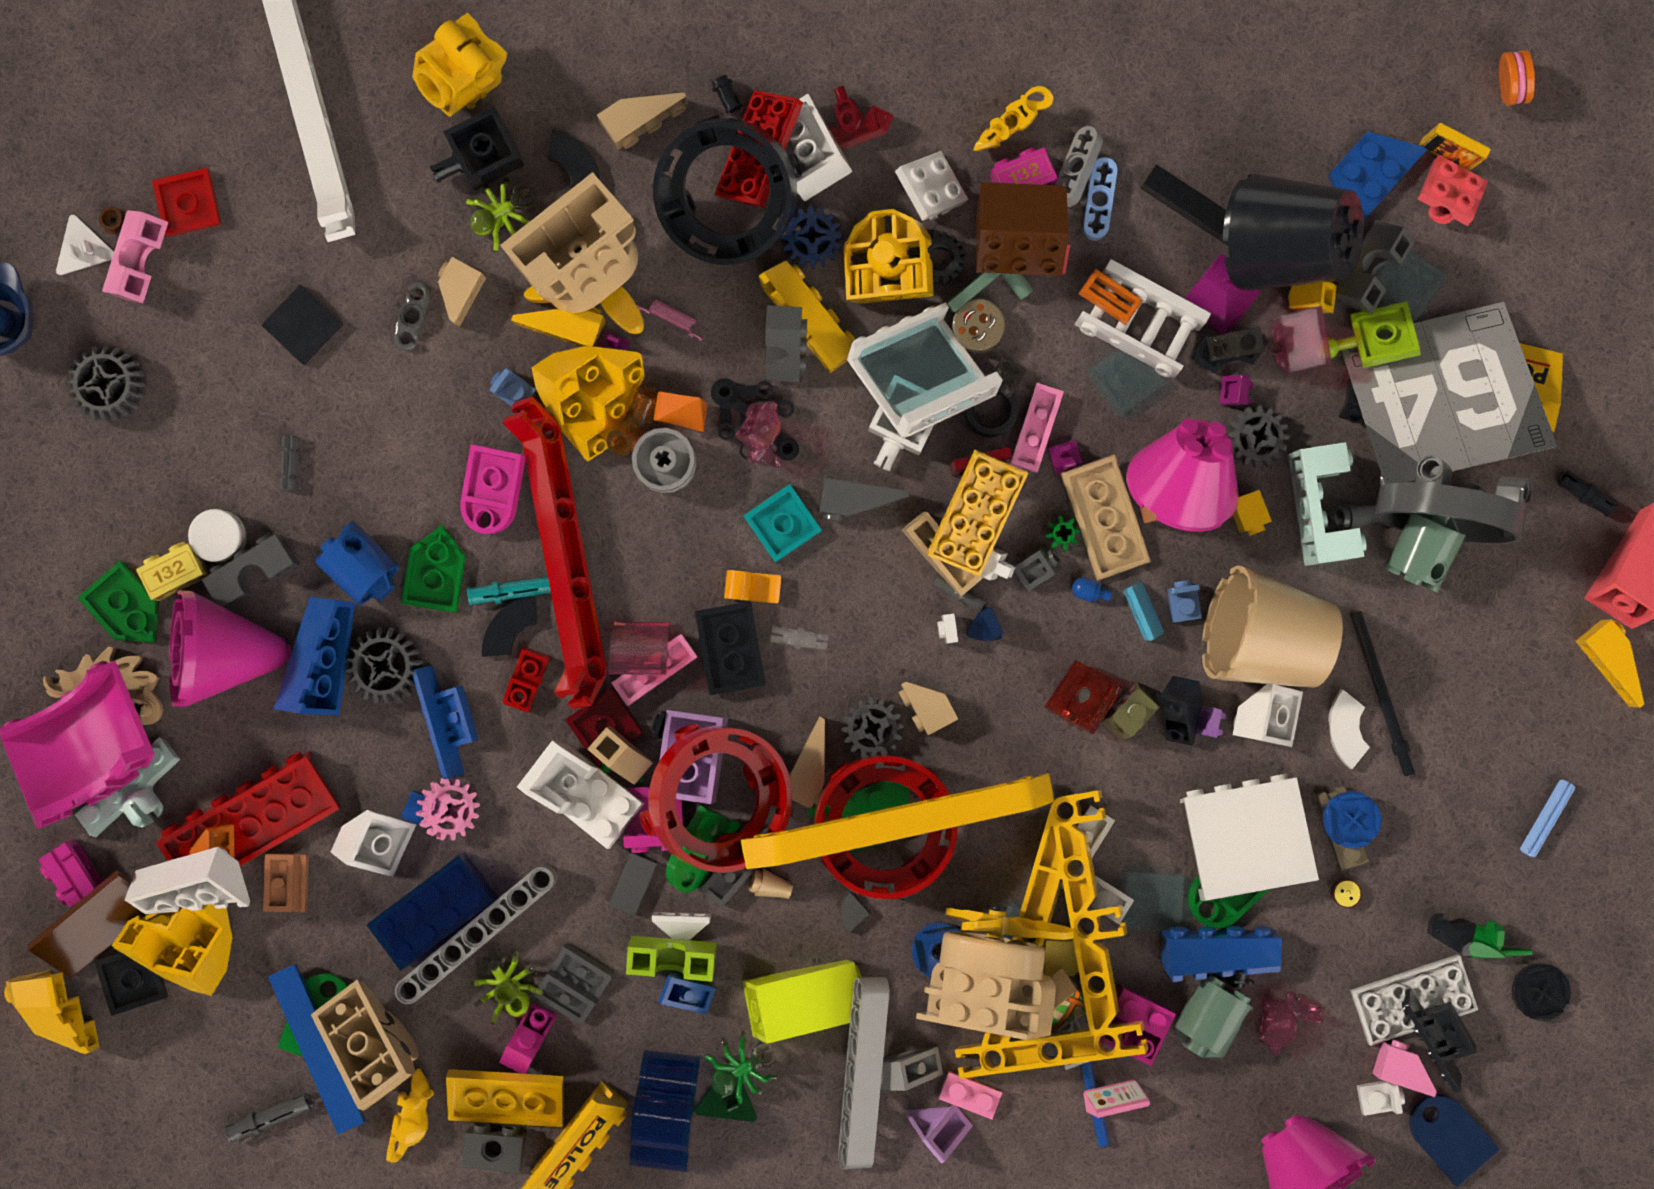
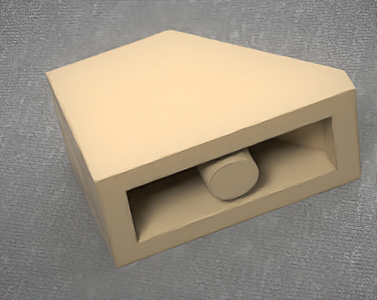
(459, 288)

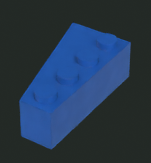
(318, 659)

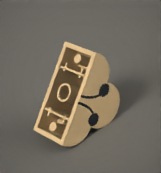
(366, 1043)

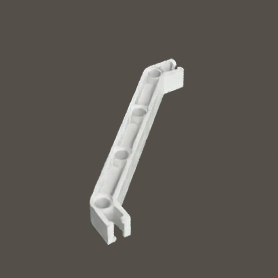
(311, 119)

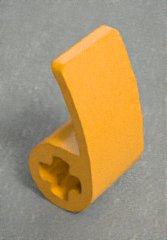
(752, 586)

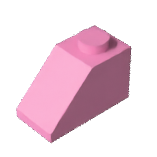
(1402, 1067)

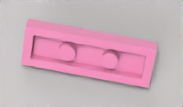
(1036, 427)
(636, 686)

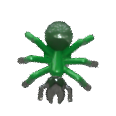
(738, 1068)

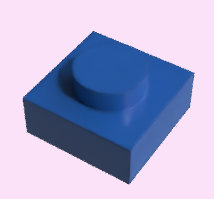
(412, 807)

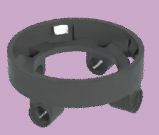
(1478, 514)

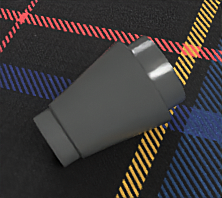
(1354, 516)

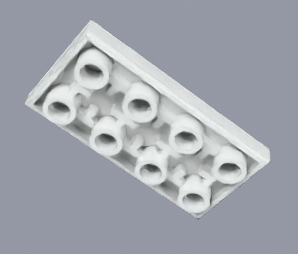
(1433, 984)

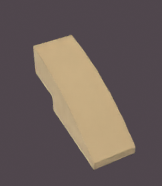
(921, 533)

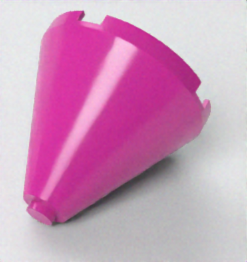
(216, 650)

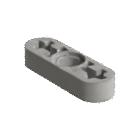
(1075, 154)

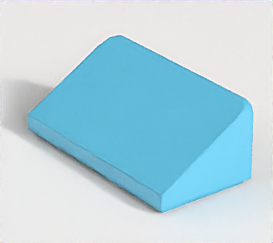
(1143, 611)

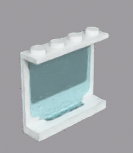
(920, 371)

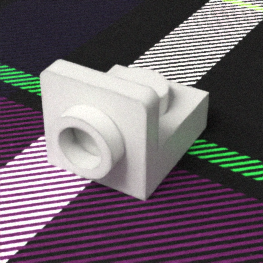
(1380, 1098)

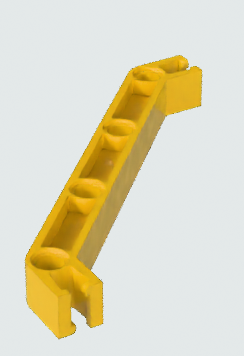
(897, 822)

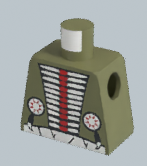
(1131, 712)

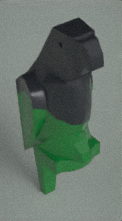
(1472, 939)

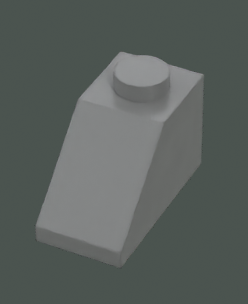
(910, 1069)

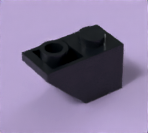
(1181, 709)

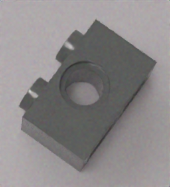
(479, 1156)

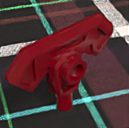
(853, 126)

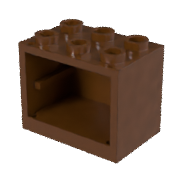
(1021, 228)

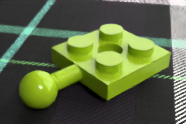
(1374, 350)

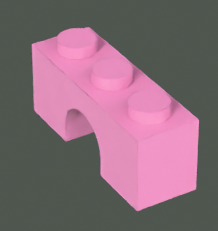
(136, 240)

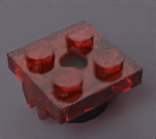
(1084, 697)

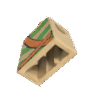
(1068, 1001)

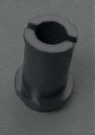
(726, 93)

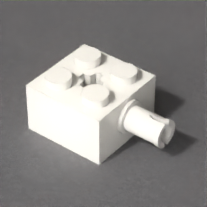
(893, 442)

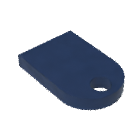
(1451, 1138)

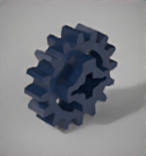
(800, 238)

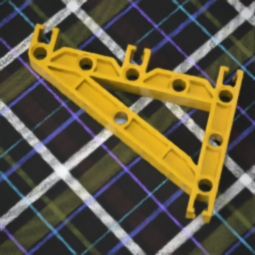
(1058, 848)

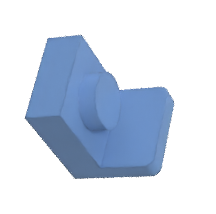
(510, 387)
(1184, 601)

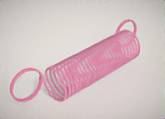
(670, 320)

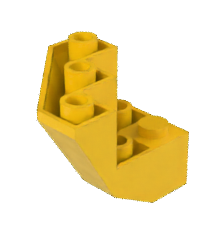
(588, 392)

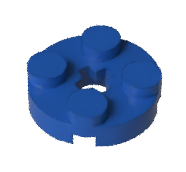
(925, 942)

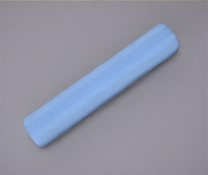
(1547, 818)

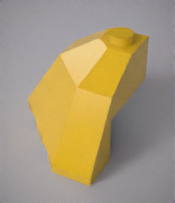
(181, 946)
(48, 1011)

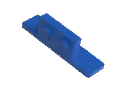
(447, 720)

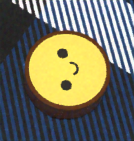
(1346, 893)

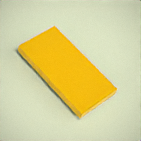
(977, 513)

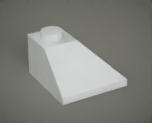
(1269, 715)
(373, 842)

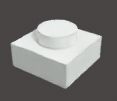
(947, 628)

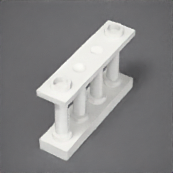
(1165, 304)

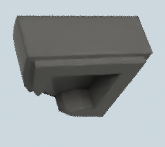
(852, 912)

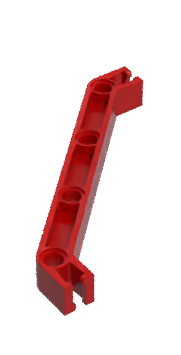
(562, 551)

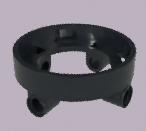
(676, 205)

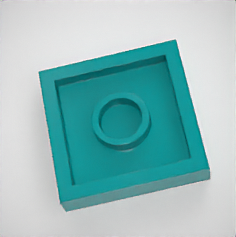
(782, 523)

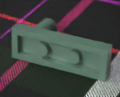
(1015, 281)

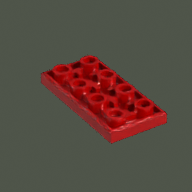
(743, 175)

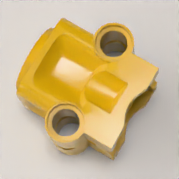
(458, 66)

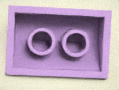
(702, 777)

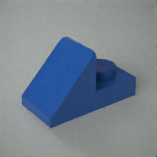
(687, 994)

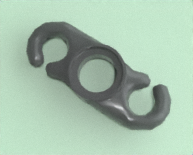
(410, 303)

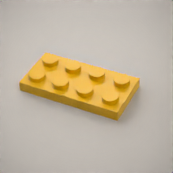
(505, 1098)

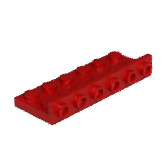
(261, 811)

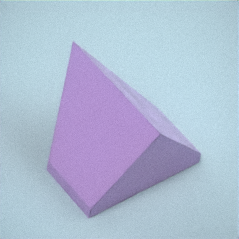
(940, 1128)

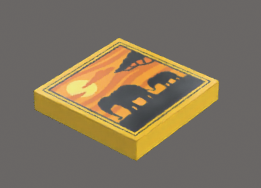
(1454, 146)

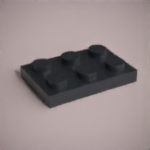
(730, 648)

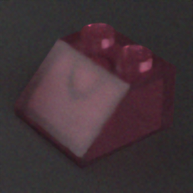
(1302, 341)

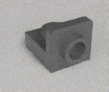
(1038, 567)

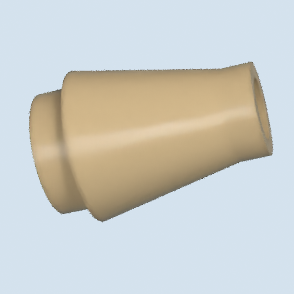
(769, 885)

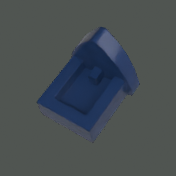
(985, 626)

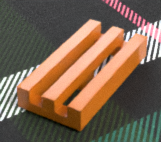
(1105, 305)

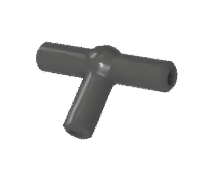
(967, 598)

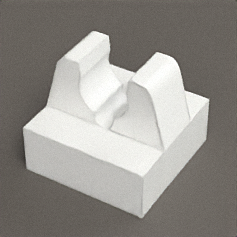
(997, 566)

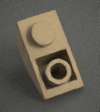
(931, 707)
(620, 755)

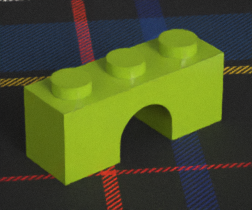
(655, 954)

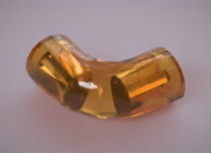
(635, 422)

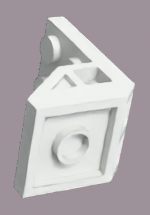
(582, 792)

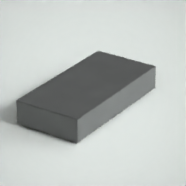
(633, 884)

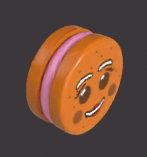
(1516, 77)

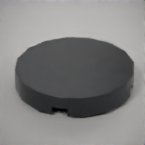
(1541, 991)

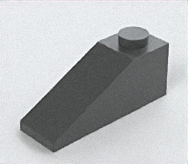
(852, 498)

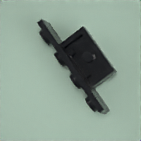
(1443, 1035)

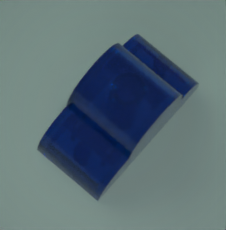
(664, 1111)

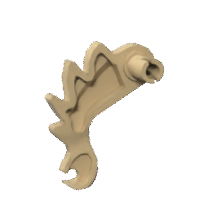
(139, 683)

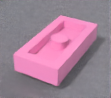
(970, 1095)

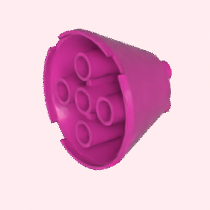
(1187, 476)
(1312, 1157)

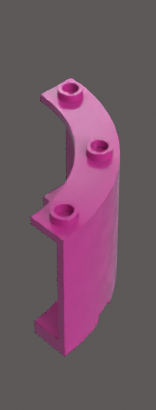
(78, 746)

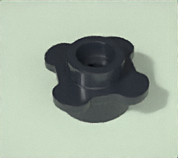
(1239, 980)

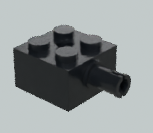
(467, 153)

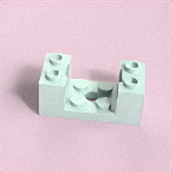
(1305, 468)

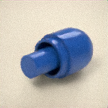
(1090, 590)

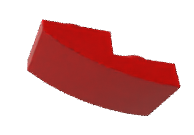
(526, 679)

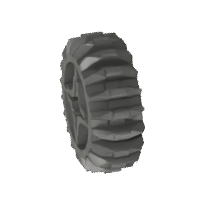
(114, 405)
(377, 676)

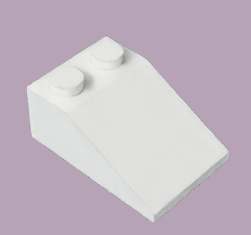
(817, 152)

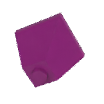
(1220, 297)

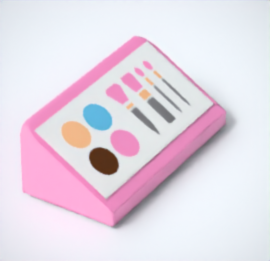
(1115, 1099)

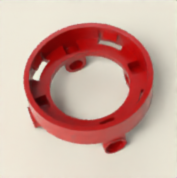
(763, 772)
(918, 870)

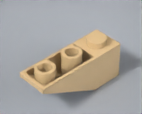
(634, 116)

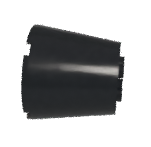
(1291, 233)

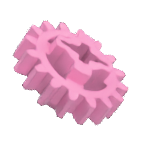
(459, 805)

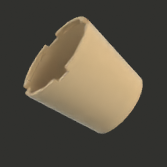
(1269, 632)

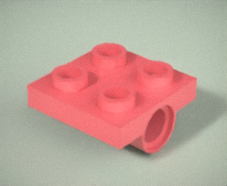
(1452, 192)

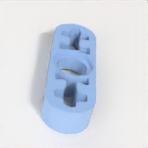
(1109, 192)

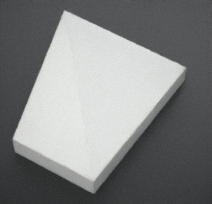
(681, 925)

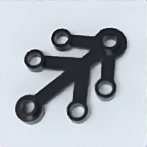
(741, 407)

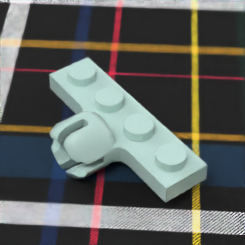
(134, 799)

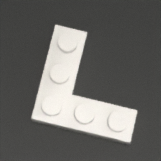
(1107, 894)

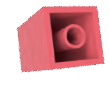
(1627, 579)

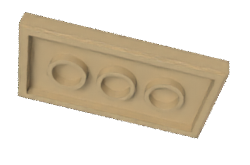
(1105, 517)

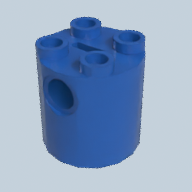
(358, 565)

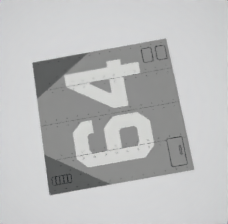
(1458, 400)

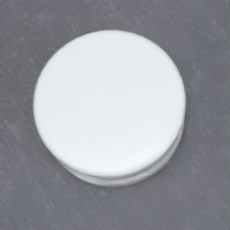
(217, 535)

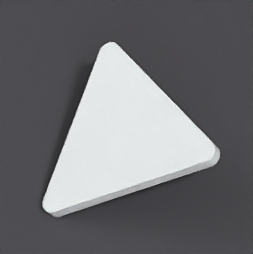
(81, 248)

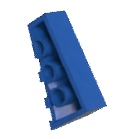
(1220, 951)

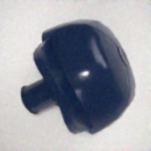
(15, 311)

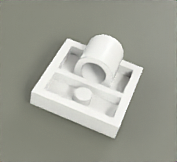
(931, 186)

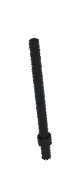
(1399, 746)

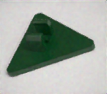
(726, 1106)

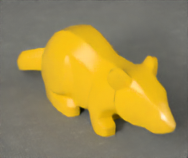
(1016, 118)
(412, 1121)

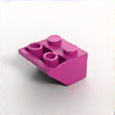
(1156, 1020)

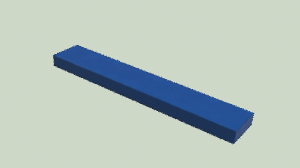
(298, 1007)

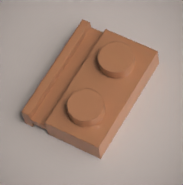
(286, 882)

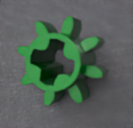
(1067, 526)

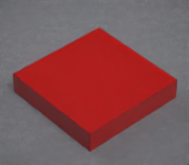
(187, 202)

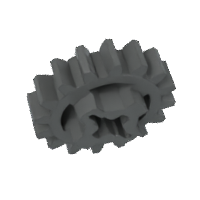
(1269, 441)
(885, 721)

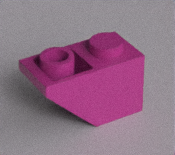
(528, 1038)

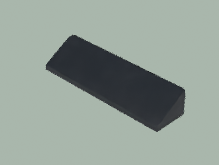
(1186, 201)

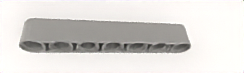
(464, 941)
(863, 1072)

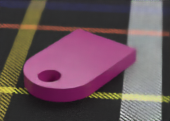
(491, 486)

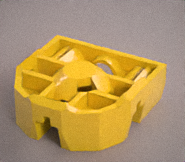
(869, 237)

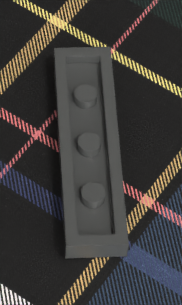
(722, 886)

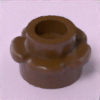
(107, 215)

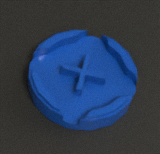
(1351, 819)

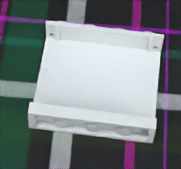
(1250, 837)

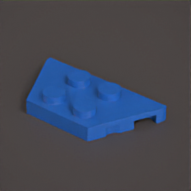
(1374, 168)

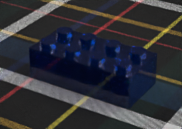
(432, 911)

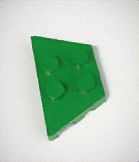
(871, 798)

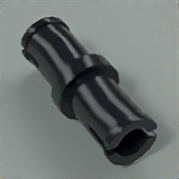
(1587, 493)

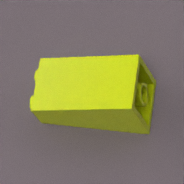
(800, 1000)

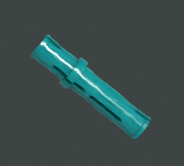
(508, 590)

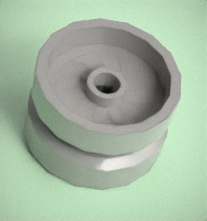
(660, 444)

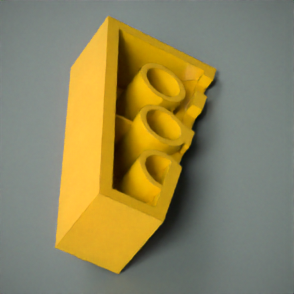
(824, 337)

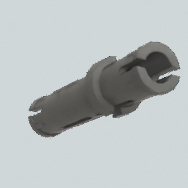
(256, 1122)

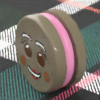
(978, 326)

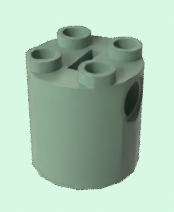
(1426, 549)
(1211, 1018)

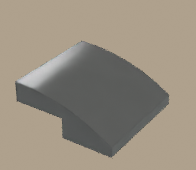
(574, 983)

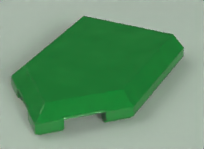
(434, 573)
(122, 605)

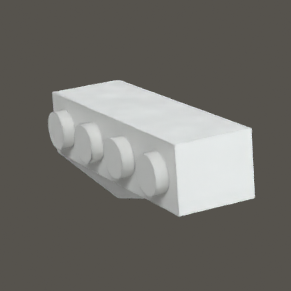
(189, 883)

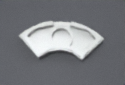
(1344, 729)

